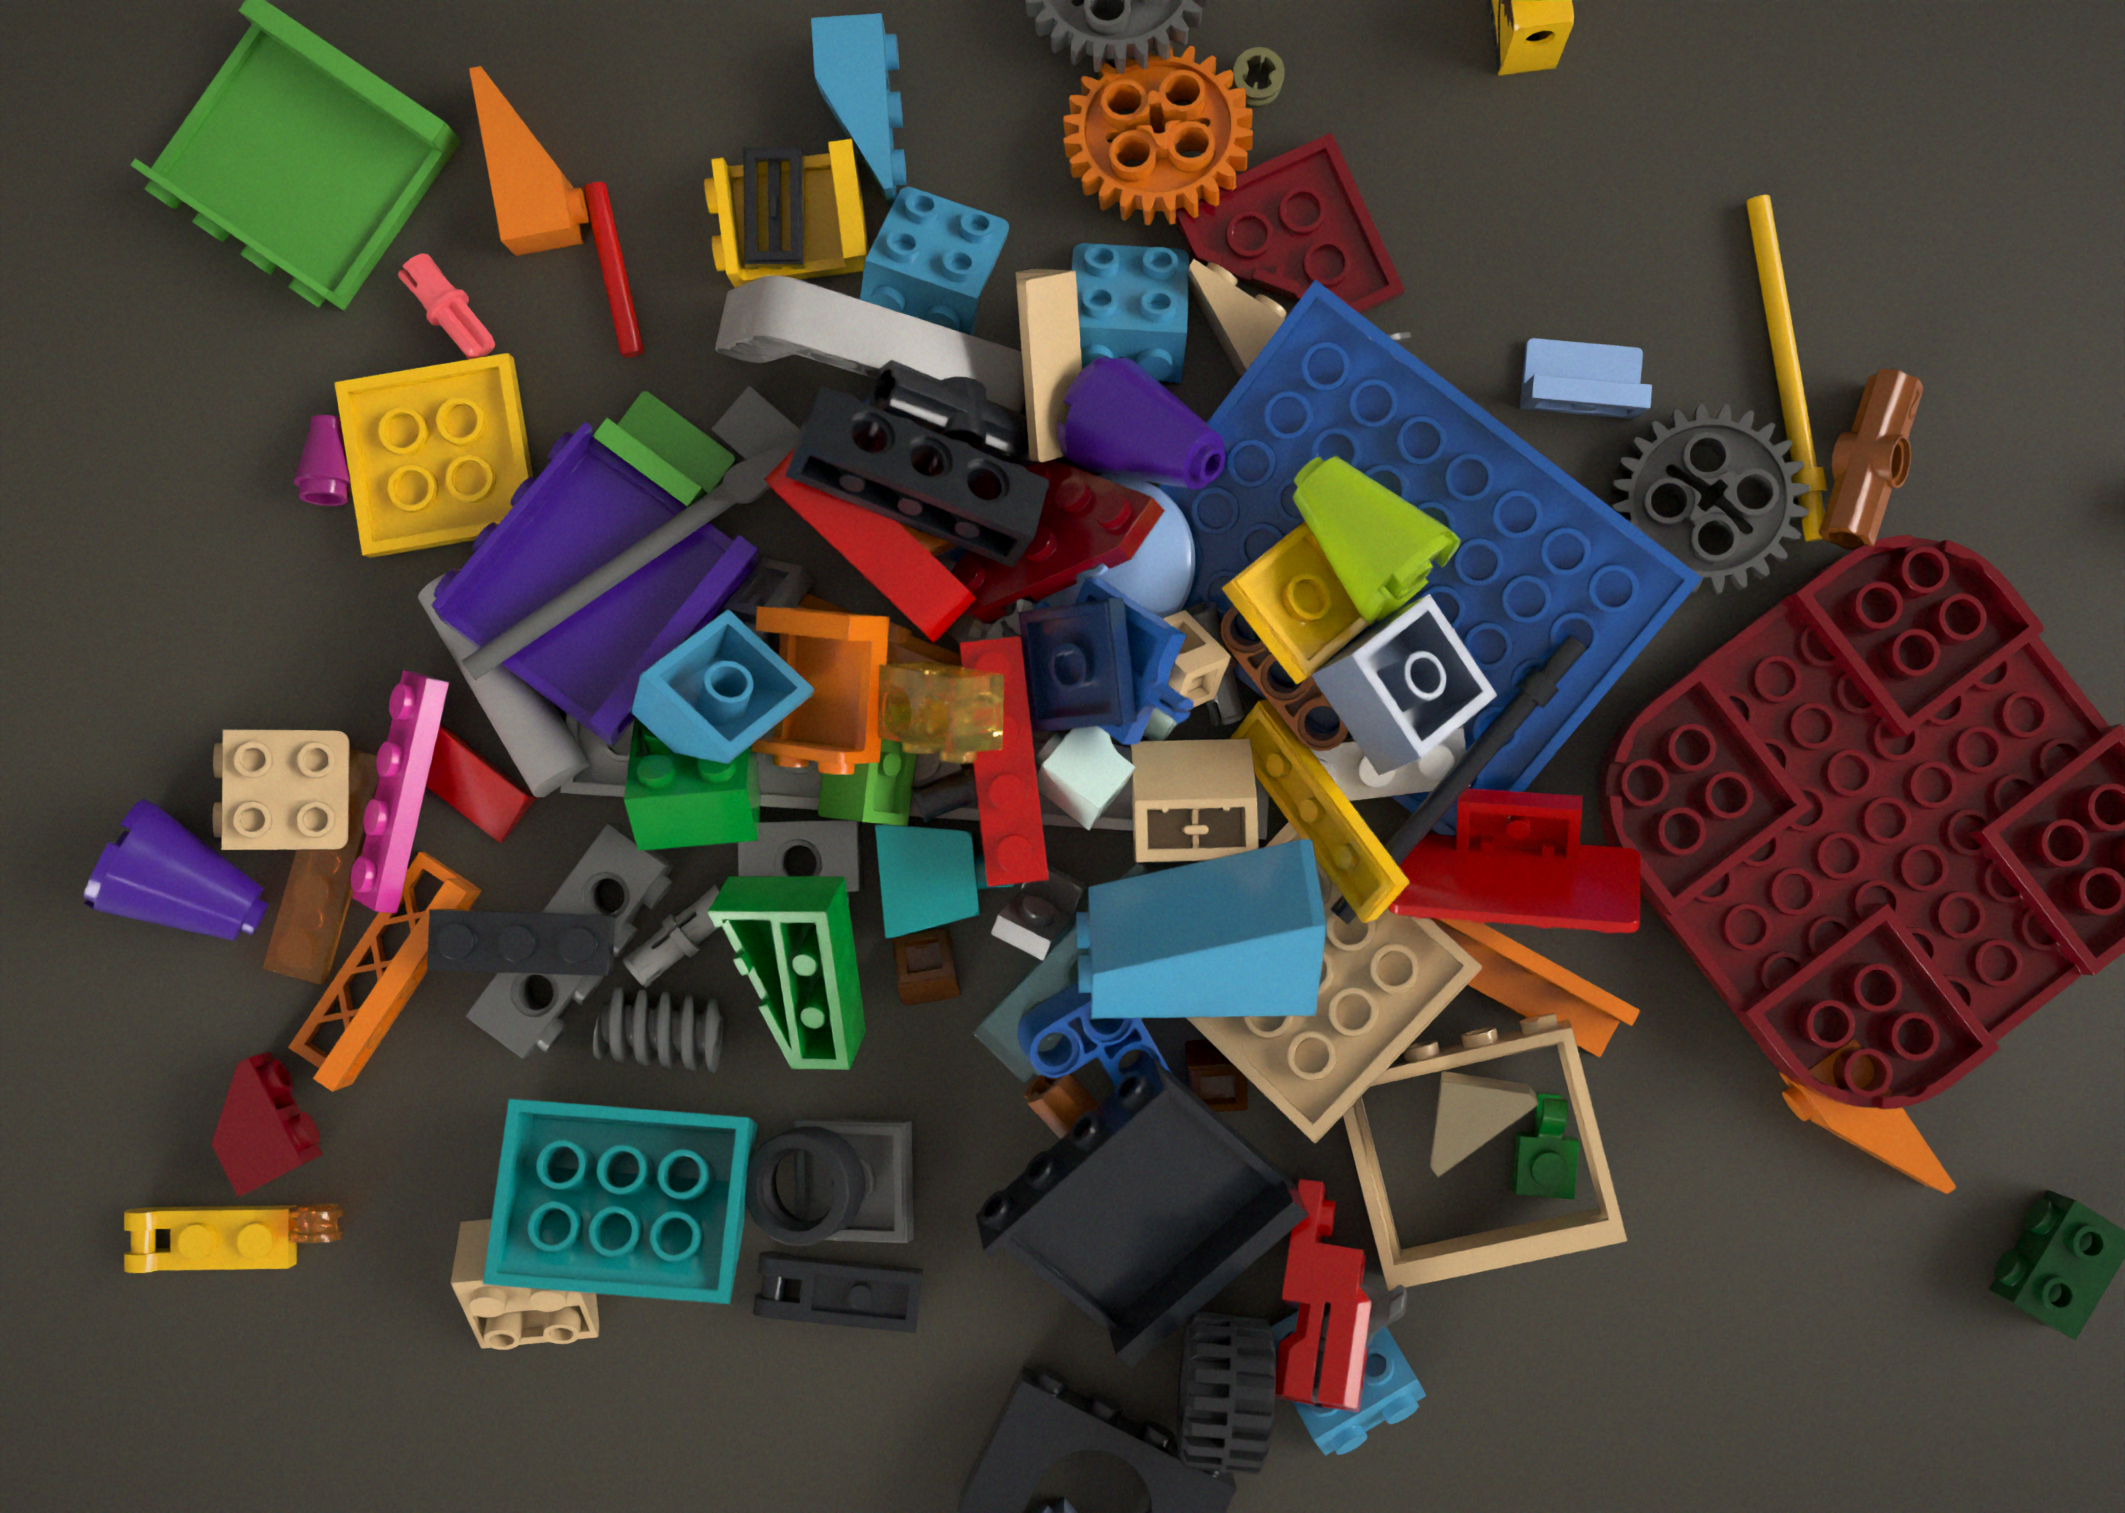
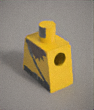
(1516, 20)

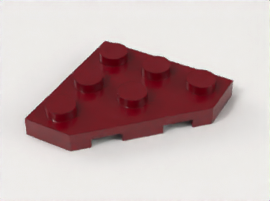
(1296, 225)
(1079, 527)

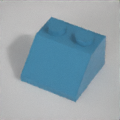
(718, 692)

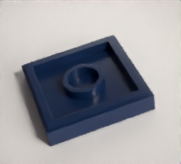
(1077, 665)

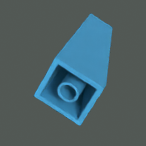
(1207, 938)

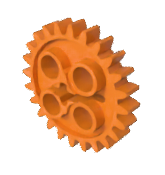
(1165, 177)

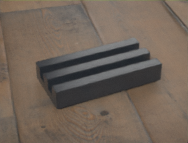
(775, 257)

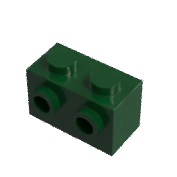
(2060, 1263)

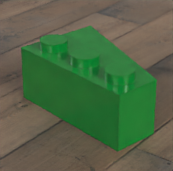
(802, 961)

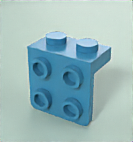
(933, 259)
(1133, 305)
(1387, 1394)

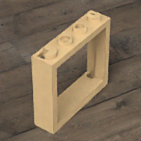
(1509, 1244)

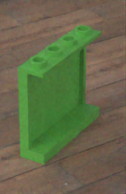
(302, 158)

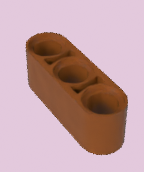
(1290, 702)

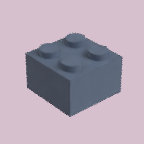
(1404, 685)

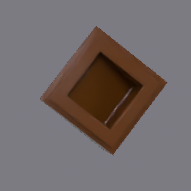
(925, 966)
(1214, 1077)

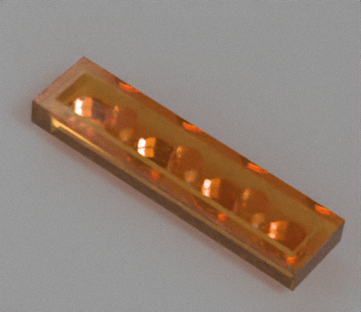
(321, 889)

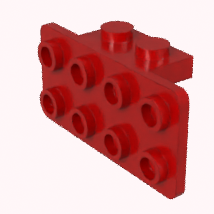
(1522, 866)

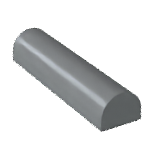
(520, 715)

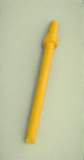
(1787, 362)

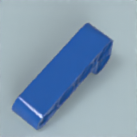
(1083, 1038)

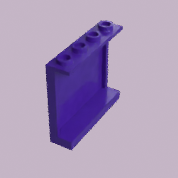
(558, 532)

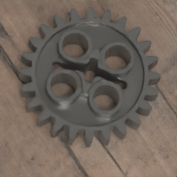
(1135, 33)
(1742, 458)

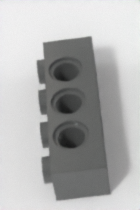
(506, 1004)

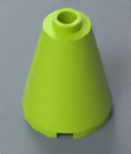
(1370, 536)

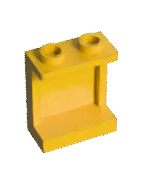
(833, 216)

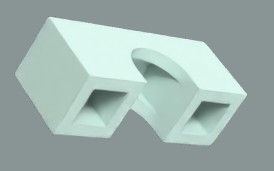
(1087, 772)

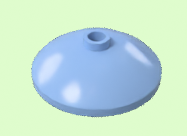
(1161, 568)

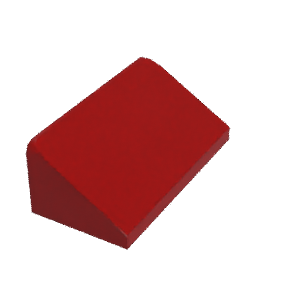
(476, 786)

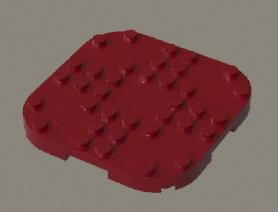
(1880, 820)

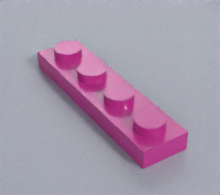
(403, 774)

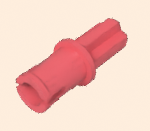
(446, 306)

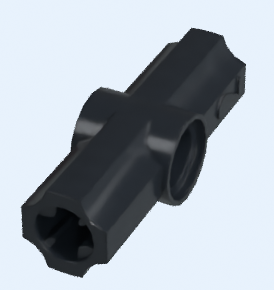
(954, 410)

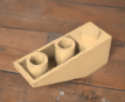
(1236, 318)

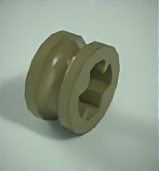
(1262, 58)

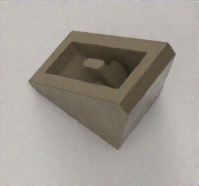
(1472, 1113)

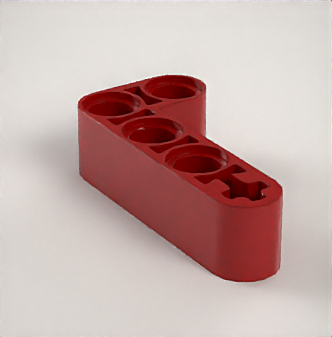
(880, 552)

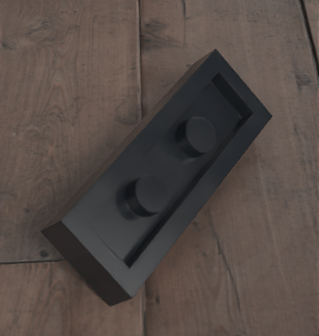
(521, 942)

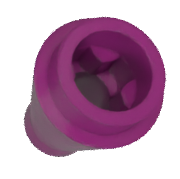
(323, 465)

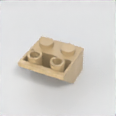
(1193, 800)
(515, 1315)

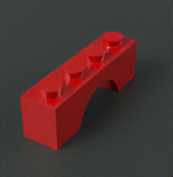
(1008, 775)

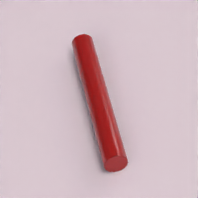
(613, 269)

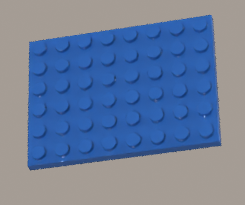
(1534, 542)

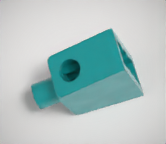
(928, 877)

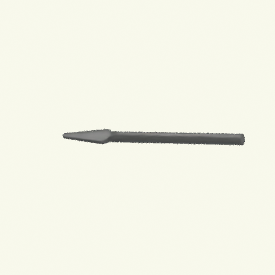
(740, 485)

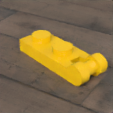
(210, 1238)

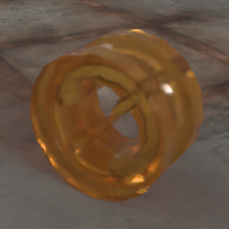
(315, 1223)

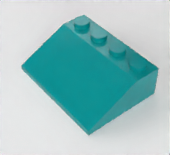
(619, 1201)

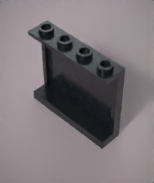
(1143, 1210)

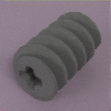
(659, 1030)

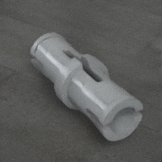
(673, 941)

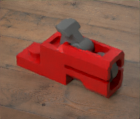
(1335, 1315)

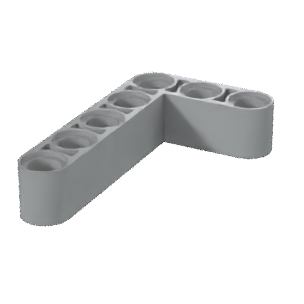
(791, 317)

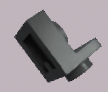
(769, 585)
(1040, 913)

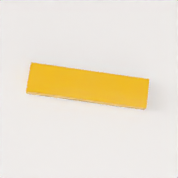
(1321, 813)

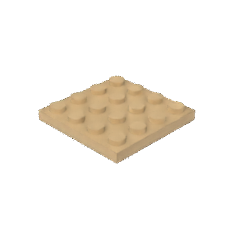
(1374, 999)

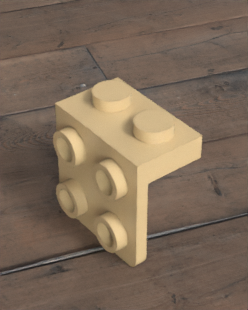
(282, 789)

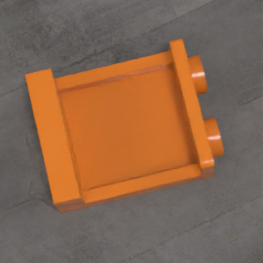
(841, 662)

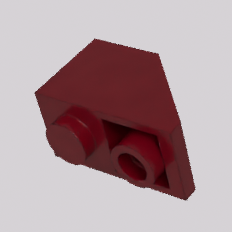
(262, 1126)

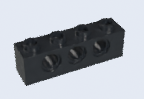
(917, 477)

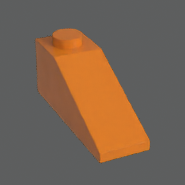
(530, 193)
(1879, 1132)

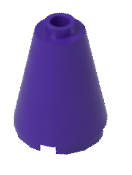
(1136, 428)
(173, 879)

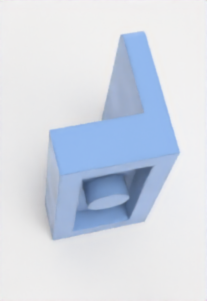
(1584, 379)

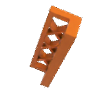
(395, 977)
(1539, 986)

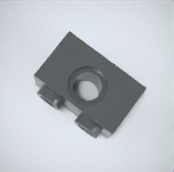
(834, 844)

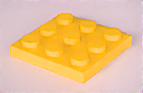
(433, 452)

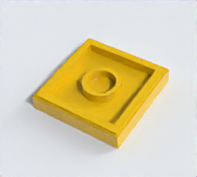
(1296, 603)

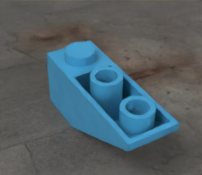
(853, 78)

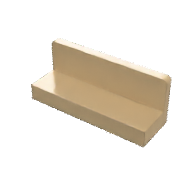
(1048, 353)

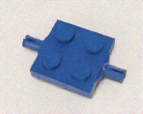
(1152, 652)

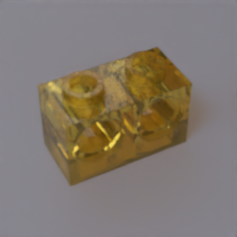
(941, 709)

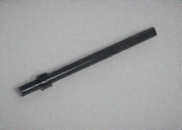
(1535, 690)

